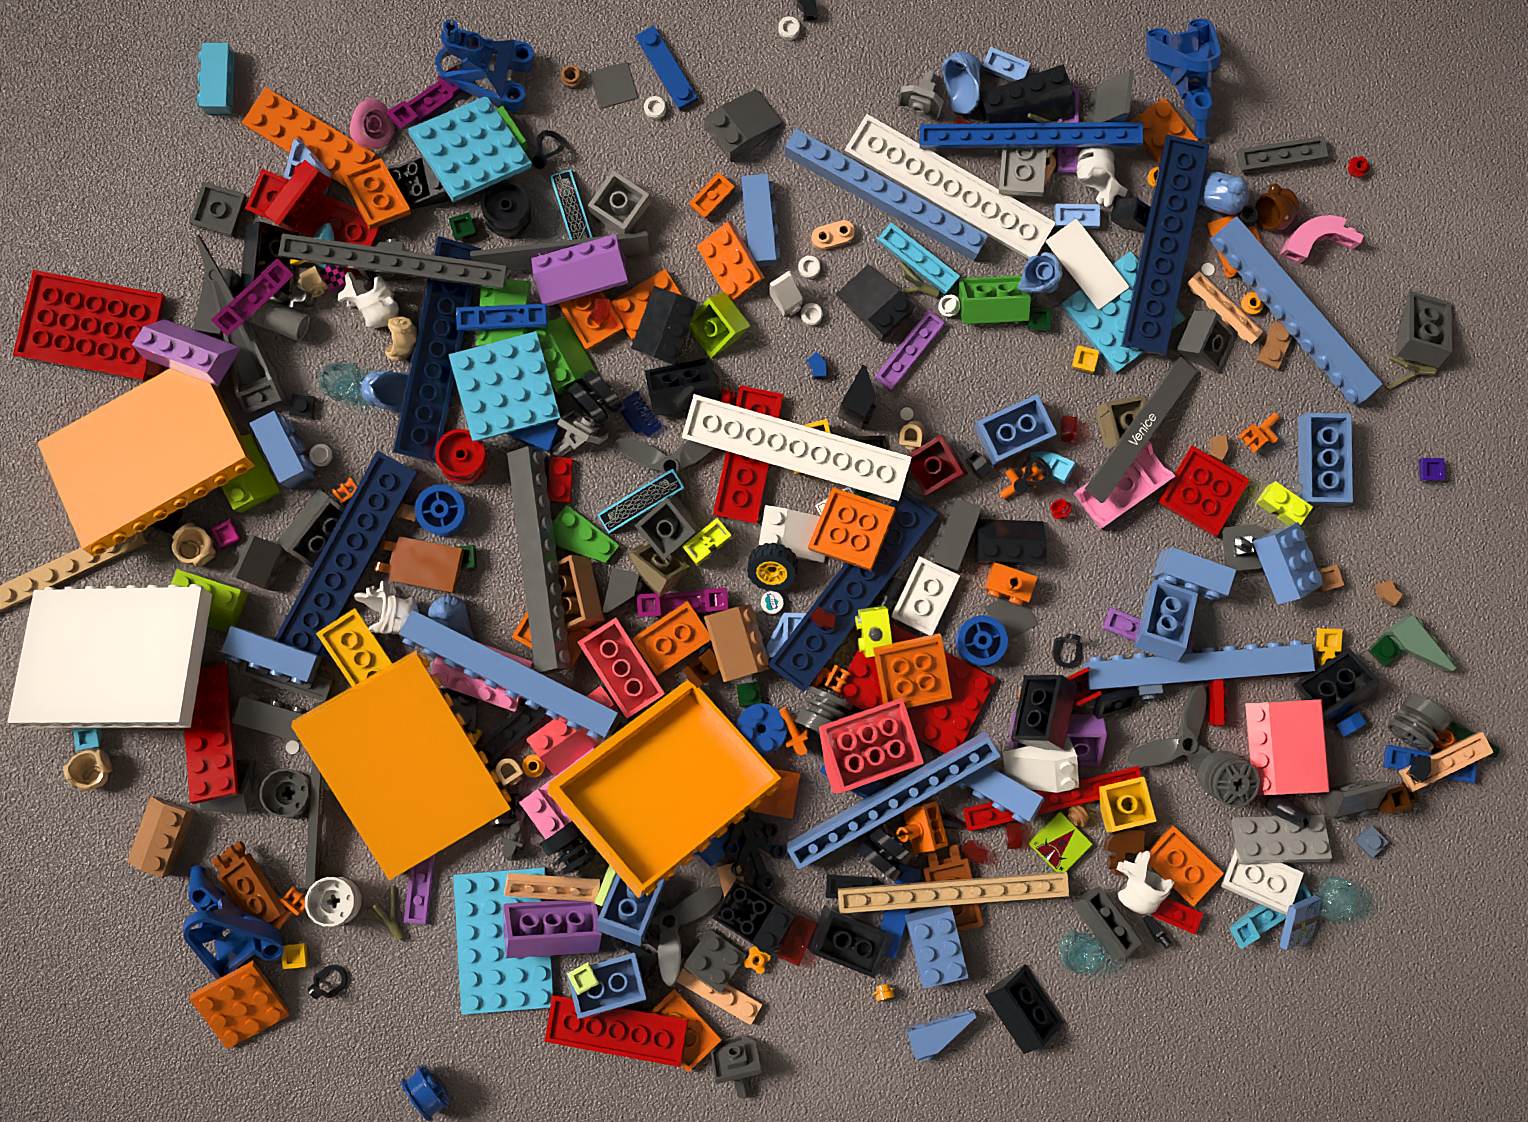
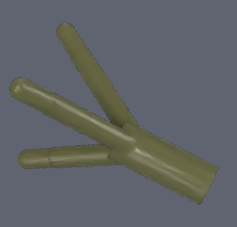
(920, 286)
(1416, 370)
(391, 923)

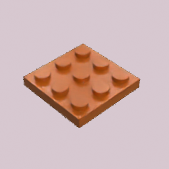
(851, 529)
(913, 671)
(239, 1005)

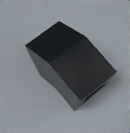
(808, 8)
(978, 464)
(1419, 768)

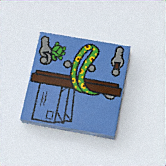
(1300, 922)

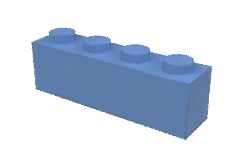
(758, 219)
(271, 654)
(1003, 792)

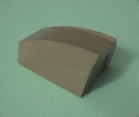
(1116, 417)
(657, 573)

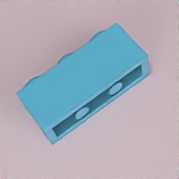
(216, 78)

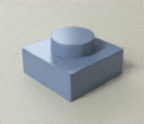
(1149, 691)
(1370, 841)

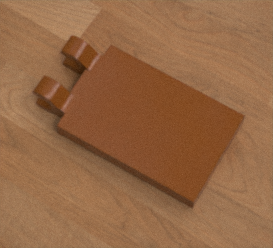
(422, 564)
(954, 868)
(247, 884)

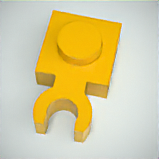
(1328, 641)

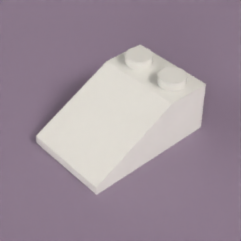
(791, 529)
(1043, 768)

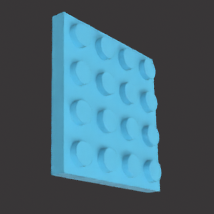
(469, 148)
(1106, 325)
(504, 386)

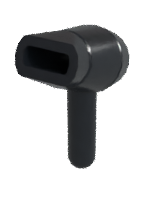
(1287, 810)

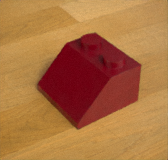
(936, 465)

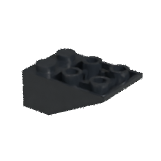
(418, 183)
(754, 916)

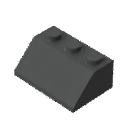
(312, 528)

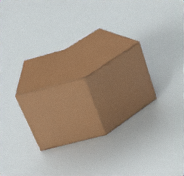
(1218, 447)
(406, 512)
(1387, 593)

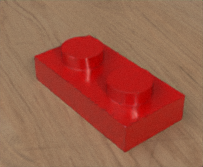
(560, 480)
(1216, 693)
(1178, 915)

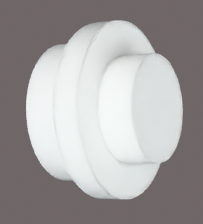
(949, 305)
(321, 455)

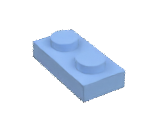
(1005, 65)
(1086, 214)

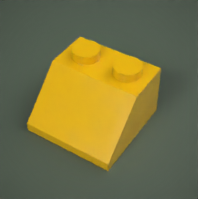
(1126, 805)

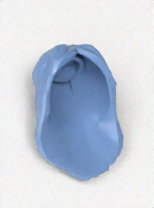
(962, 81)
(1223, 192)
(1041, 274)
(384, 389)
(451, 613)

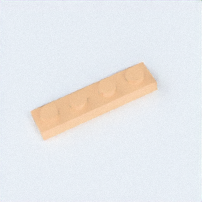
(1226, 308)
(1451, 759)
(551, 887)
(729, 999)

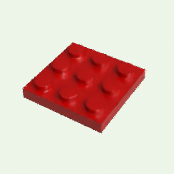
(1203, 491)

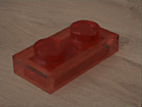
(797, 940)

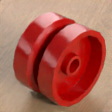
(457, 469)

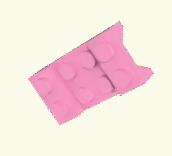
(1138, 482)
(545, 811)

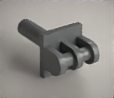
(298, 298)
(512, 844)

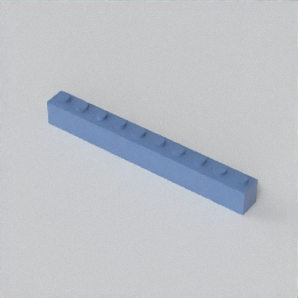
(885, 194)
(1295, 311)
(1199, 666)
(509, 675)
(892, 800)

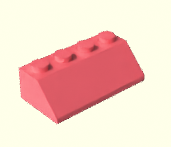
(621, 668)
(561, 745)

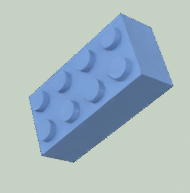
(1325, 458)

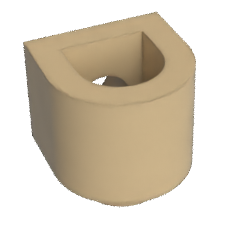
(312, 281)
(912, 435)
(509, 771)

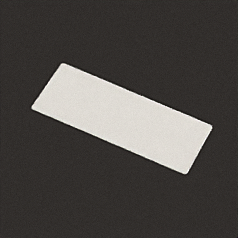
(1087, 264)

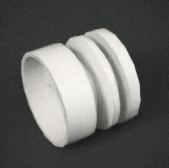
(320, 896)

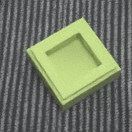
(583, 978)

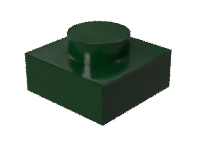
(462, 226)
(1039, 319)
(469, 559)
(1384, 650)
(748, 694)

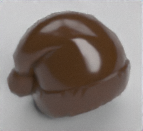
(1277, 208)

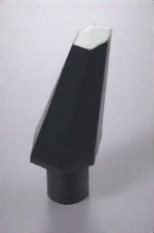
(951, 822)
(1157, 932)

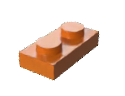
(711, 196)

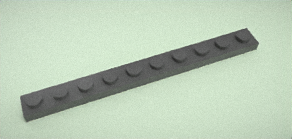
(393, 261)

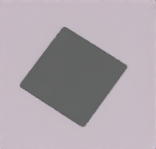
(613, 84)
(1013, 617)

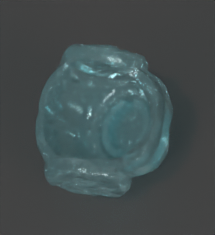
(340, 380)
(1337, 899)
(1080, 952)

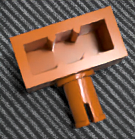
(1009, 584)
(923, 828)

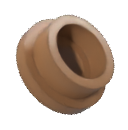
(568, 70)
(1077, 816)

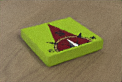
(1059, 843)

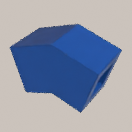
(817, 365)
(1350, 723)

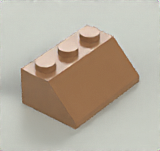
(579, 593)
(737, 642)
(160, 837)

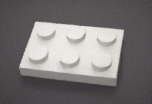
(925, 596)
(1263, 883)

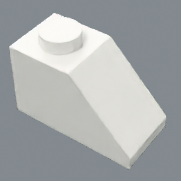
(786, 294)

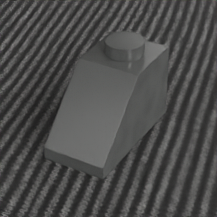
(621, 589)

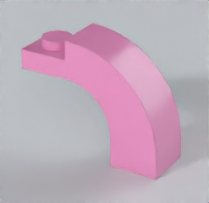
(1322, 227)

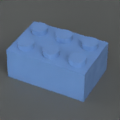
(1015, 429)
(283, 449)
(1288, 563)
(1194, 573)
(1166, 620)
(626, 914)
(936, 946)
(618, 987)

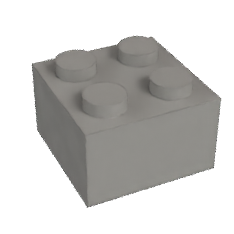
(619, 203)

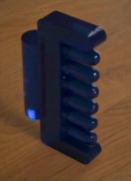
(634, 417)

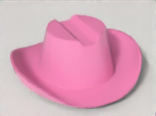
(371, 125)

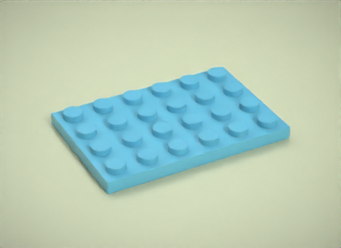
(486, 976)

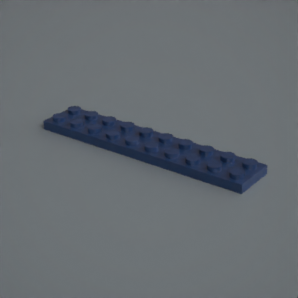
(1165, 245)
(430, 369)
(347, 552)
(850, 590)

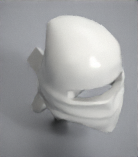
(1097, 171)
(376, 305)
(391, 609)
(1141, 884)

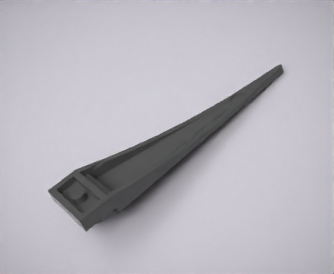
(251, 370)

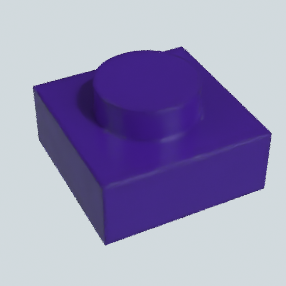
(1431, 469)

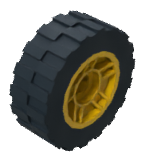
(772, 567)

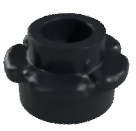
(1251, 212)

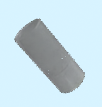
(281, 320)

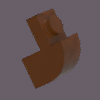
(703, 668)
(1398, 798)
(1120, 843)

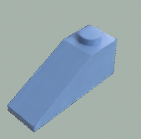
(934, 1035)

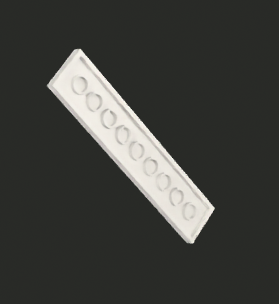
(949, 187)
(796, 447)

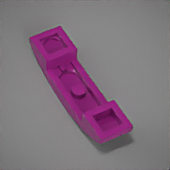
(424, 104)
(252, 297)
(702, 602)

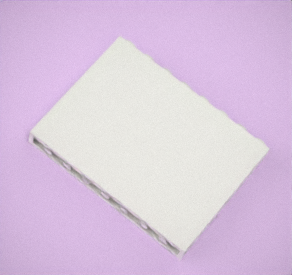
(111, 657)

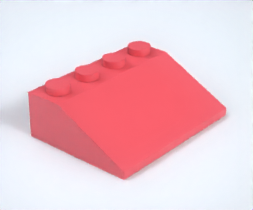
(869, 746)
(1288, 746)

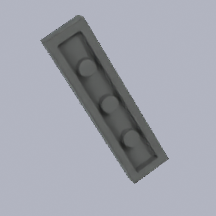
(1282, 154)
(318, 689)

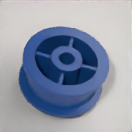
(452, 517)
(968, 640)
(772, 720)
(425, 1093)

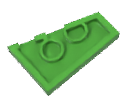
(580, 536)

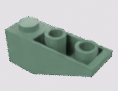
(1417, 643)

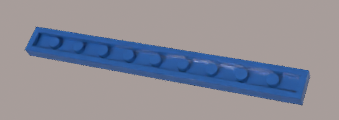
(1031, 135)

